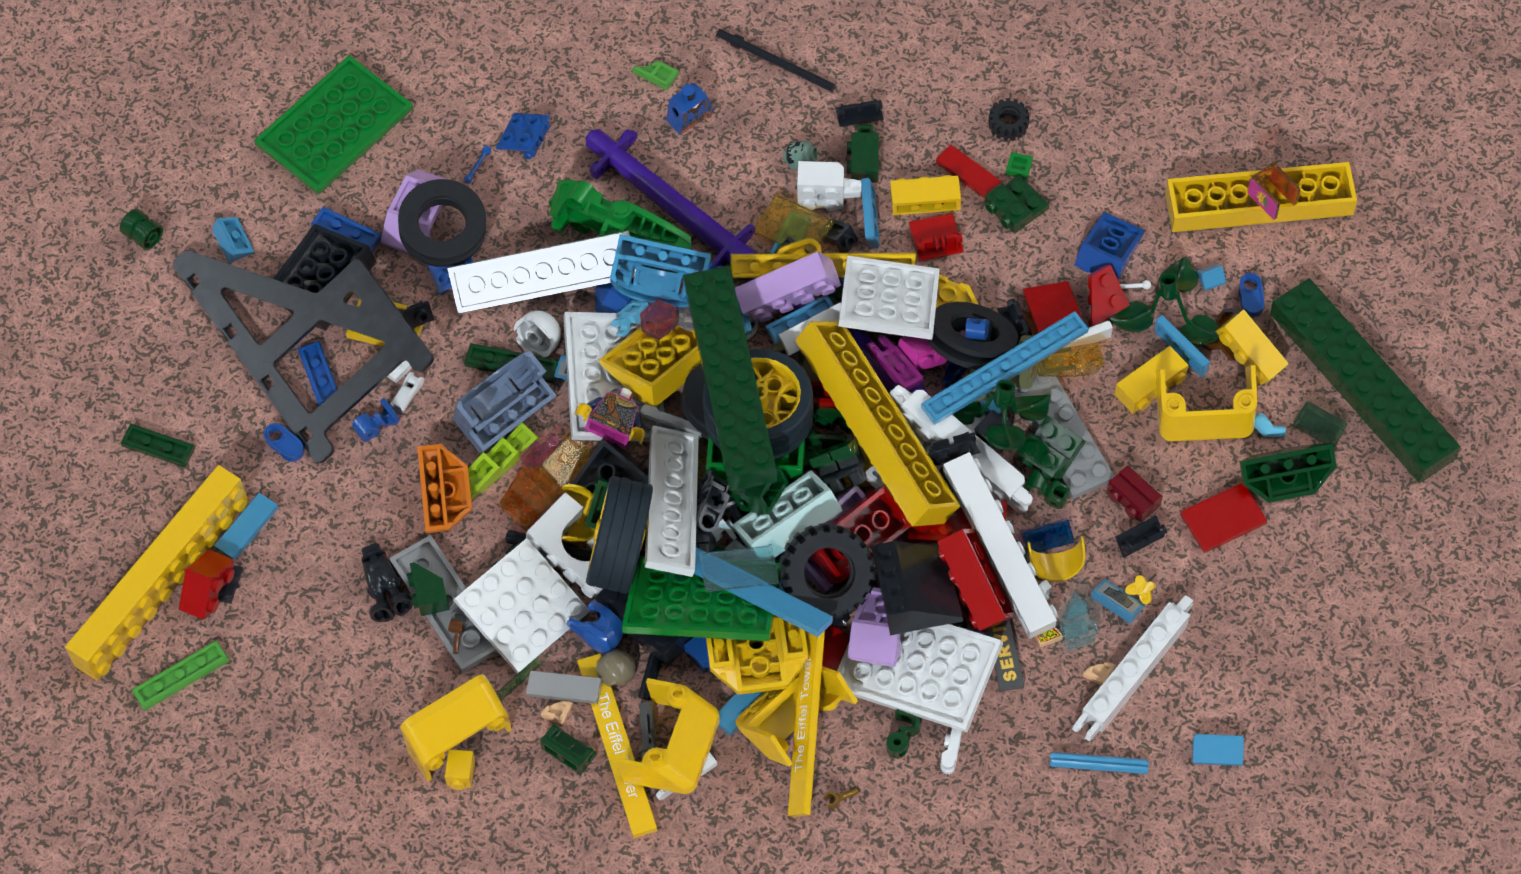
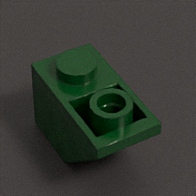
(429, 590)

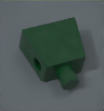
(760, 498)

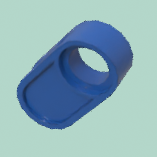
(1251, 300)
(287, 445)

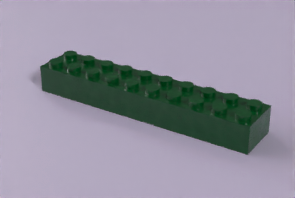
(730, 379)
(1365, 380)

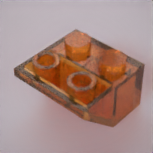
(530, 496)

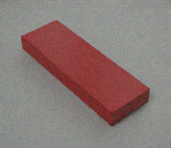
(967, 170)

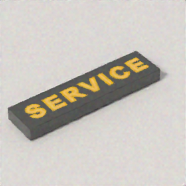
(1007, 664)

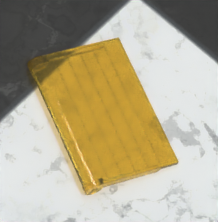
(790, 219)

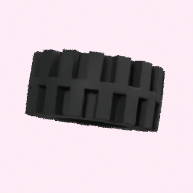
(1008, 130)

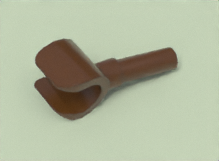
(457, 627)

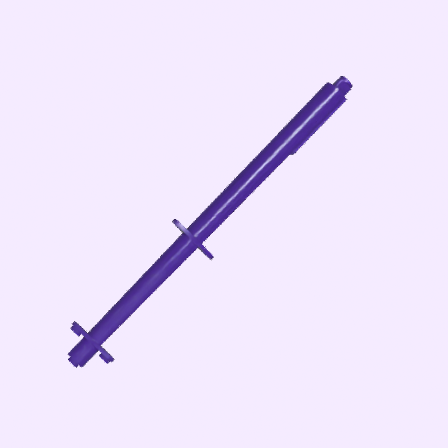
(696, 221)

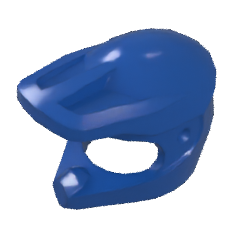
(602, 634)

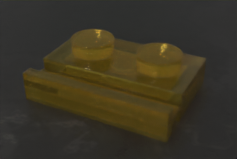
(566, 461)

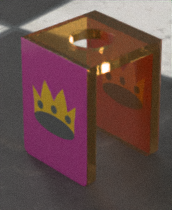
(1281, 181)

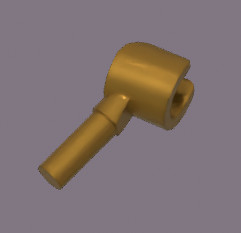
(838, 798)

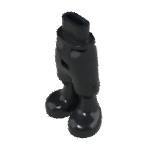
(382, 578)

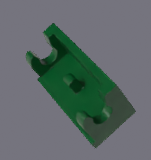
(567, 749)

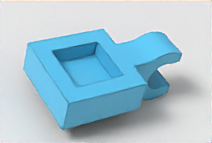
(629, 315)

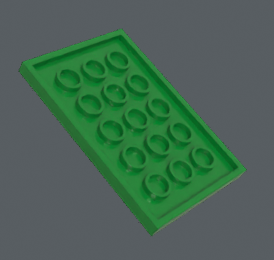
(333, 124)
(681, 607)

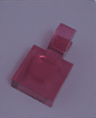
(536, 453)

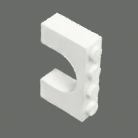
(547, 539)

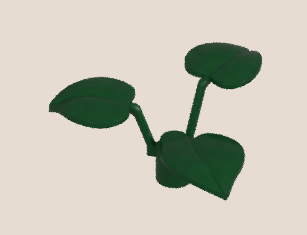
(1175, 279)
(1028, 407)

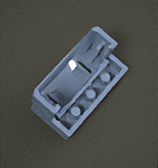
(499, 402)

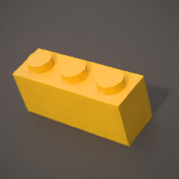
(925, 195)
(1251, 346)
(1139, 387)

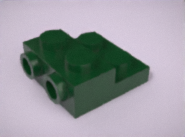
(1015, 204)
(1051, 449)

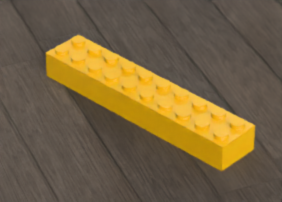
(877, 423)
(157, 573)

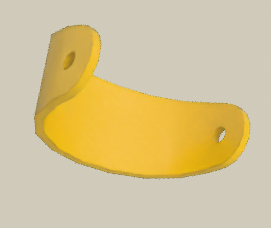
(579, 531)
(1059, 565)

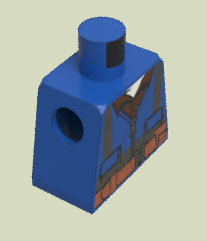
(688, 108)

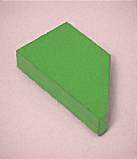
(658, 74)

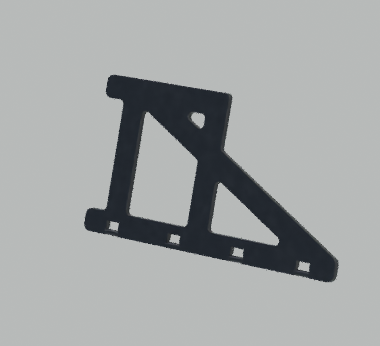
(374, 317)

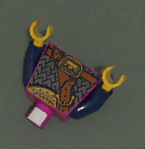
(613, 417)

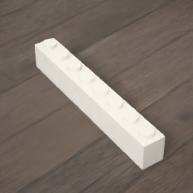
(1000, 546)

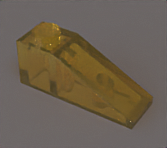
(1072, 361)

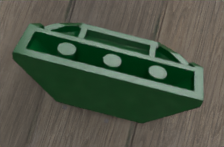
(1288, 471)

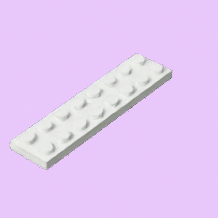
(534, 273)
(673, 502)

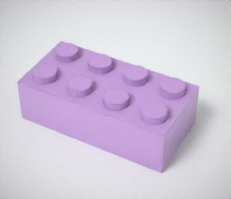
(788, 287)

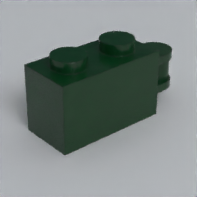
(864, 153)

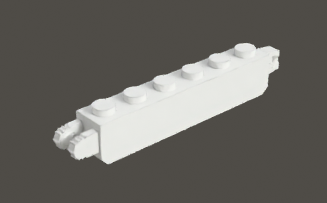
(1003, 477)
(1134, 667)

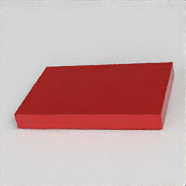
(1050, 303)
(1223, 517)

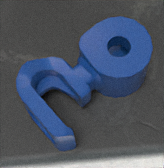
(368, 426)

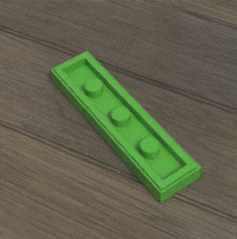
(180, 675)

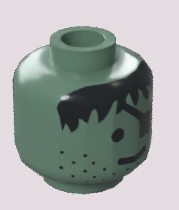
(799, 151)

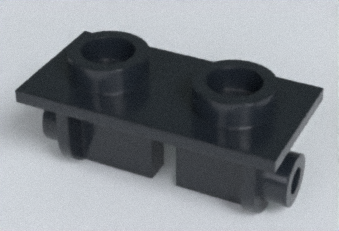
(859, 113)
(418, 314)
(1013, 314)
(942, 452)
(1140, 536)

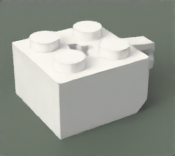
(824, 186)

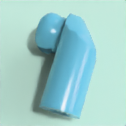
(1266, 428)

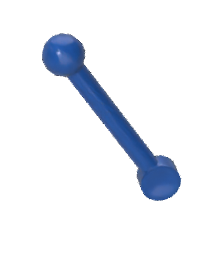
(486, 151)

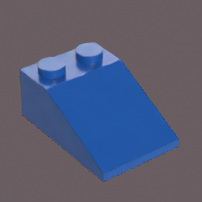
(1111, 243)

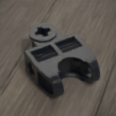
(711, 501)

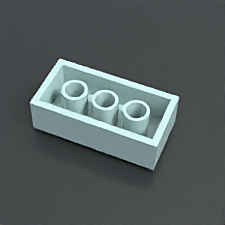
(800, 505)

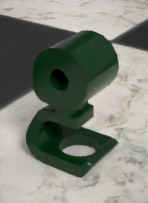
(1054, 494)
(898, 742)

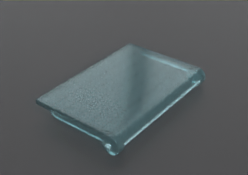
(738, 568)

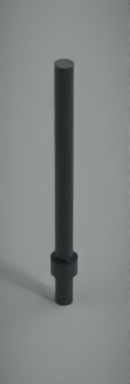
(738, 42)

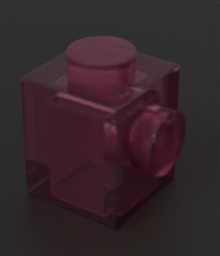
(658, 319)

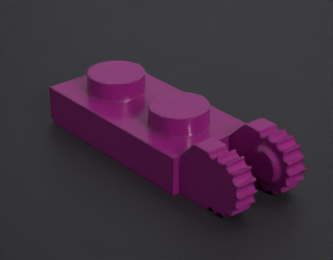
(895, 363)

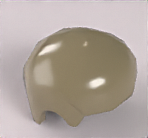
(616, 668)

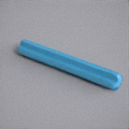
(1097, 762)

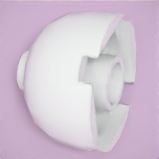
(536, 328)

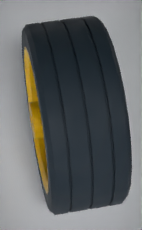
(793, 392)
(619, 534)

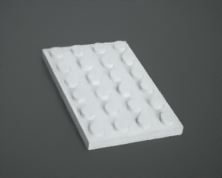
(586, 341)
(935, 676)

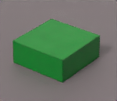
(1019, 165)

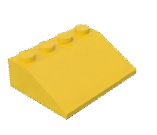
(653, 366)

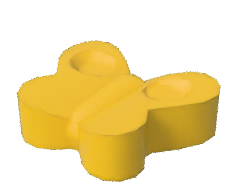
(1142, 589)

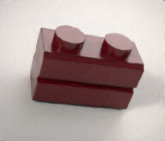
(1133, 494)

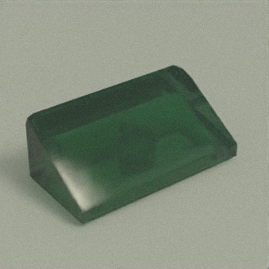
(1320, 424)

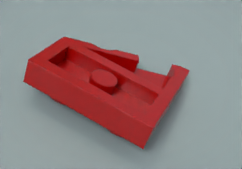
(1105, 295)

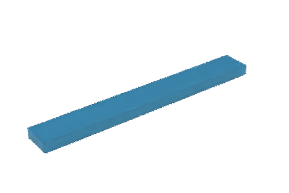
(1004, 367)
(780, 604)

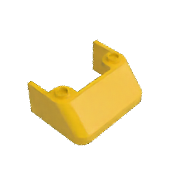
(1184, 425)
(773, 714)
(451, 721)
(683, 761)

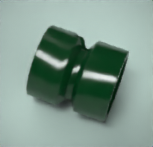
(140, 229)

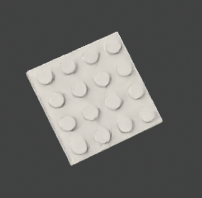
(889, 297)
(521, 605)

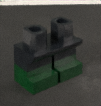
(838, 462)

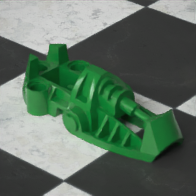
(587, 210)

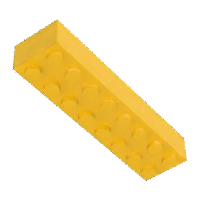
(1225, 200)

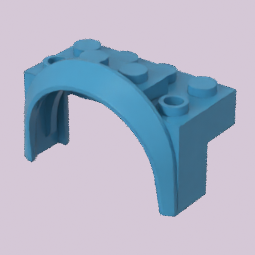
(651, 283)

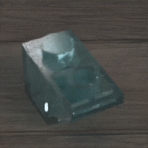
(1076, 625)

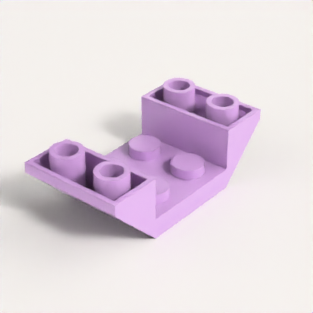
(390, 233)
(870, 634)

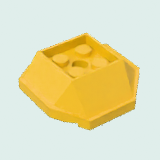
(759, 669)

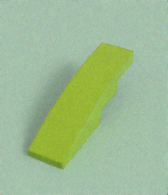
(499, 459)

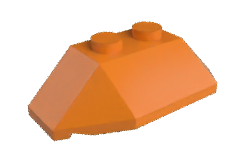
(443, 488)

